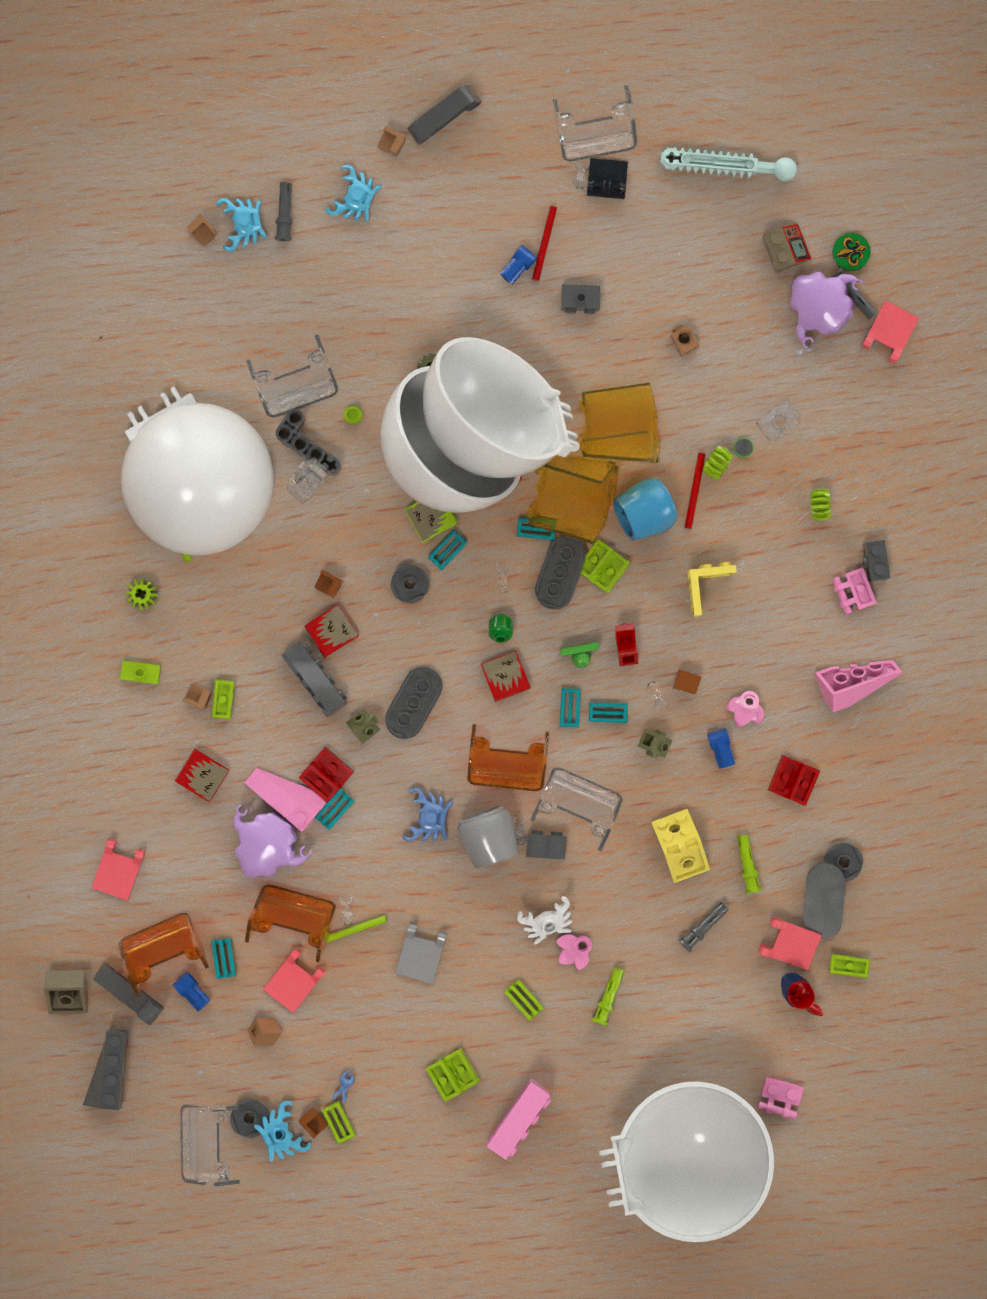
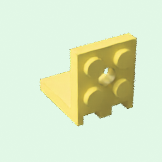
(705, 571)
(681, 845)

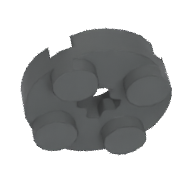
(406, 594)
(848, 851)
(244, 1127)

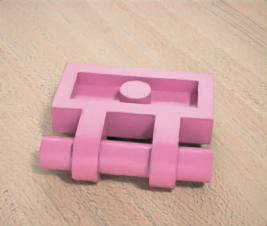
(860, 590)
(780, 1091)

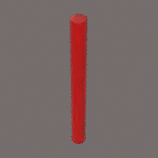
(544, 243)
(694, 491)

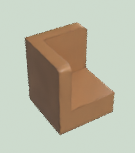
(391, 141)
(202, 230)
(197, 696)
(264, 1031)

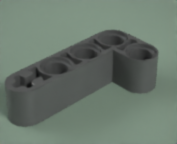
(443, 113)
(310, 447)
(118, 985)

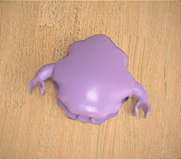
(821, 303)
(266, 844)

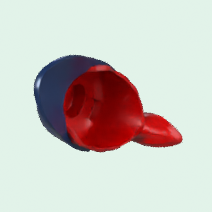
(799, 993)

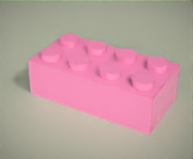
(518, 1119)

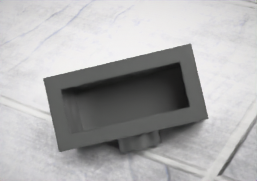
(580, 298)
(876, 561)

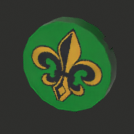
(851, 252)

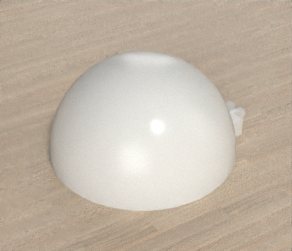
(493, 410)
(421, 466)
(195, 476)
(693, 1162)

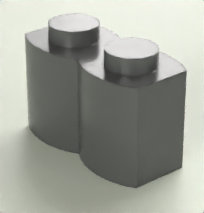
(546, 846)

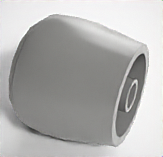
(488, 836)

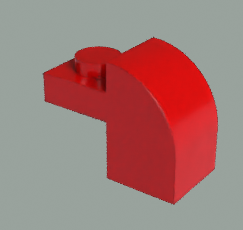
(626, 644)

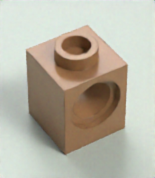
(684, 349)

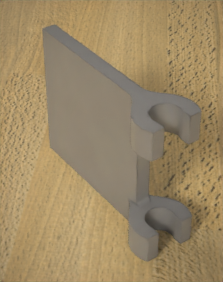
(420, 956)

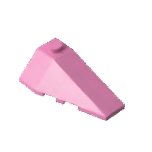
(849, 685)
(290, 799)

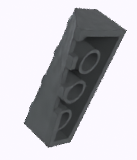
(314, 679)
(108, 1078)

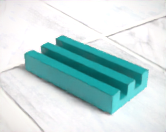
(534, 536)
(449, 559)
(571, 691)
(624, 713)
(324, 821)
(216, 961)

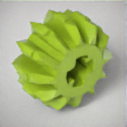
(718, 462)
(820, 504)
(145, 588)

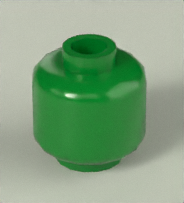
(500, 628)

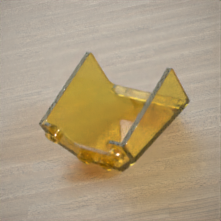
(620, 424)
(574, 496)

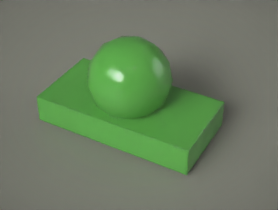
(580, 654)

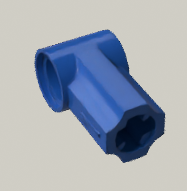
(521, 261)
(721, 744)
(189, 988)

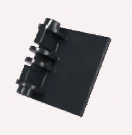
(607, 178)

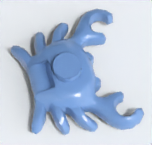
(431, 818)

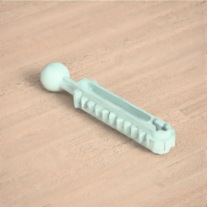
(783, 169)

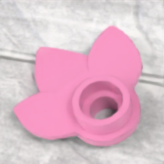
(745, 712)
(572, 953)

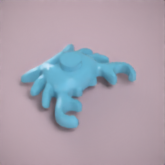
(357, 197)
(245, 221)
(277, 1134)

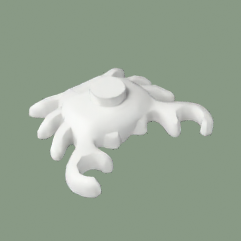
(547, 922)

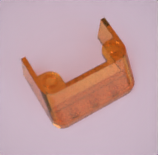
(507, 767)
(294, 912)
(157, 945)

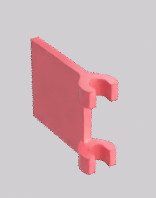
(891, 329)
(117, 872)
(792, 945)
(292, 982)

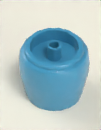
(645, 509)

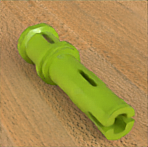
(750, 874)
(605, 1005)

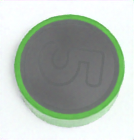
(743, 448)

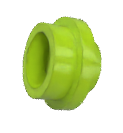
(353, 415)

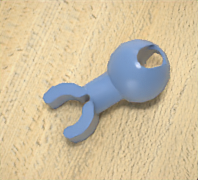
(345, 1083)

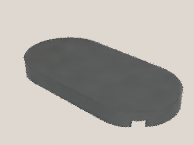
(560, 572)
(413, 702)
(824, 899)

